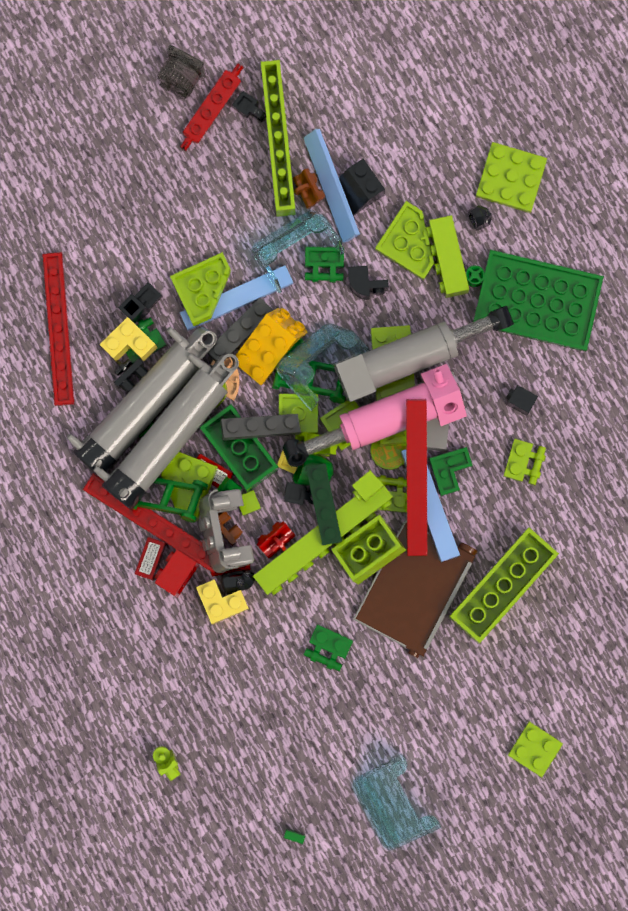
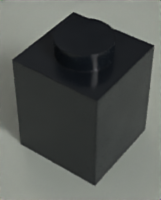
(521, 400)

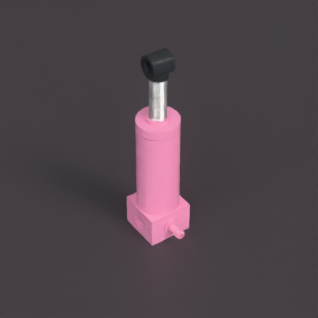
(386, 416)

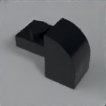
(360, 283)
(139, 306)

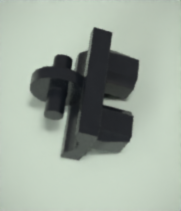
(124, 380)

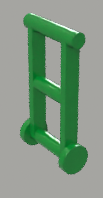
(335, 396)
(187, 515)

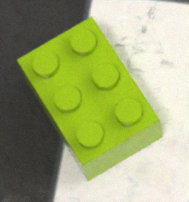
(368, 549)

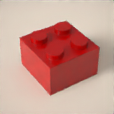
(176, 573)

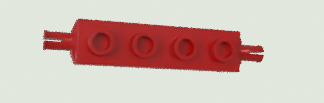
(211, 107)

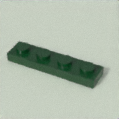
(323, 504)

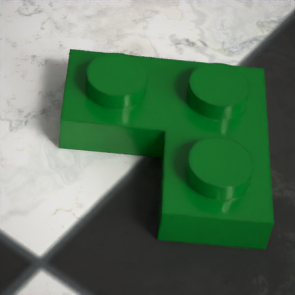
(445, 466)

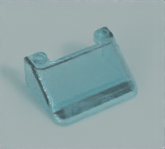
(389, 806)

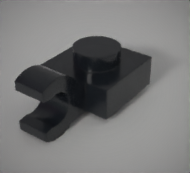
(247, 105)

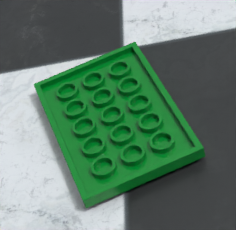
(542, 298)

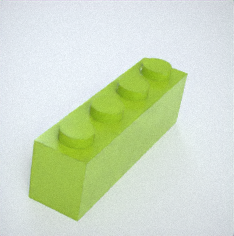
(448, 257)

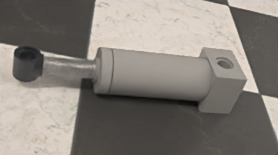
(413, 353)

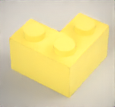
(128, 337)
(220, 607)

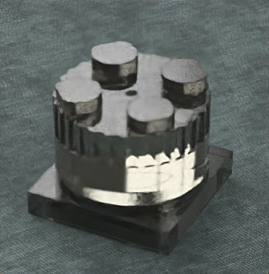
(180, 72)

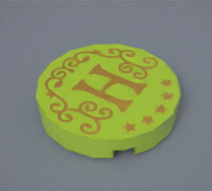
(387, 456)

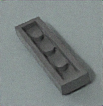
(240, 330)
(260, 426)

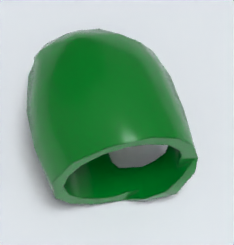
(300, 476)

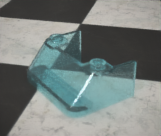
(267, 249)
(295, 366)

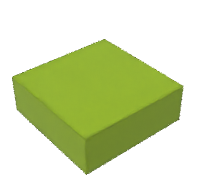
(250, 503)

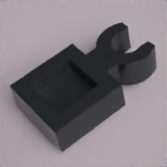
(296, 494)

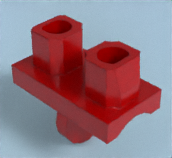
(276, 539)

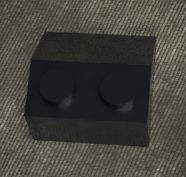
(361, 186)

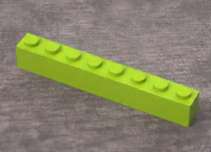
(278, 138)
(309, 547)

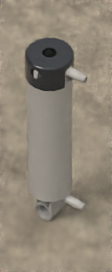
(143, 402)
(169, 432)

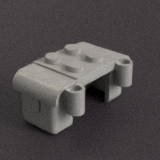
(221, 558)

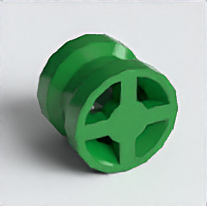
(475, 272)

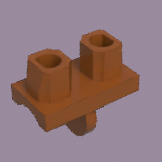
(307, 188)
(232, 534)

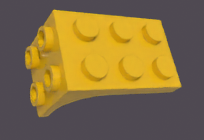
(269, 344)

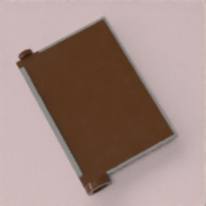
(414, 595)

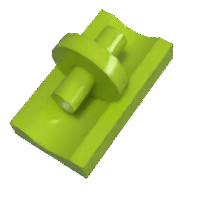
(166, 762)

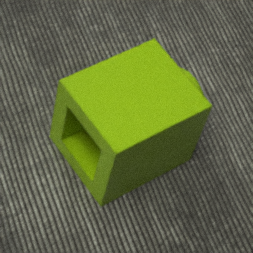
(367, 486)

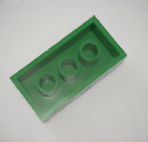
(244, 457)

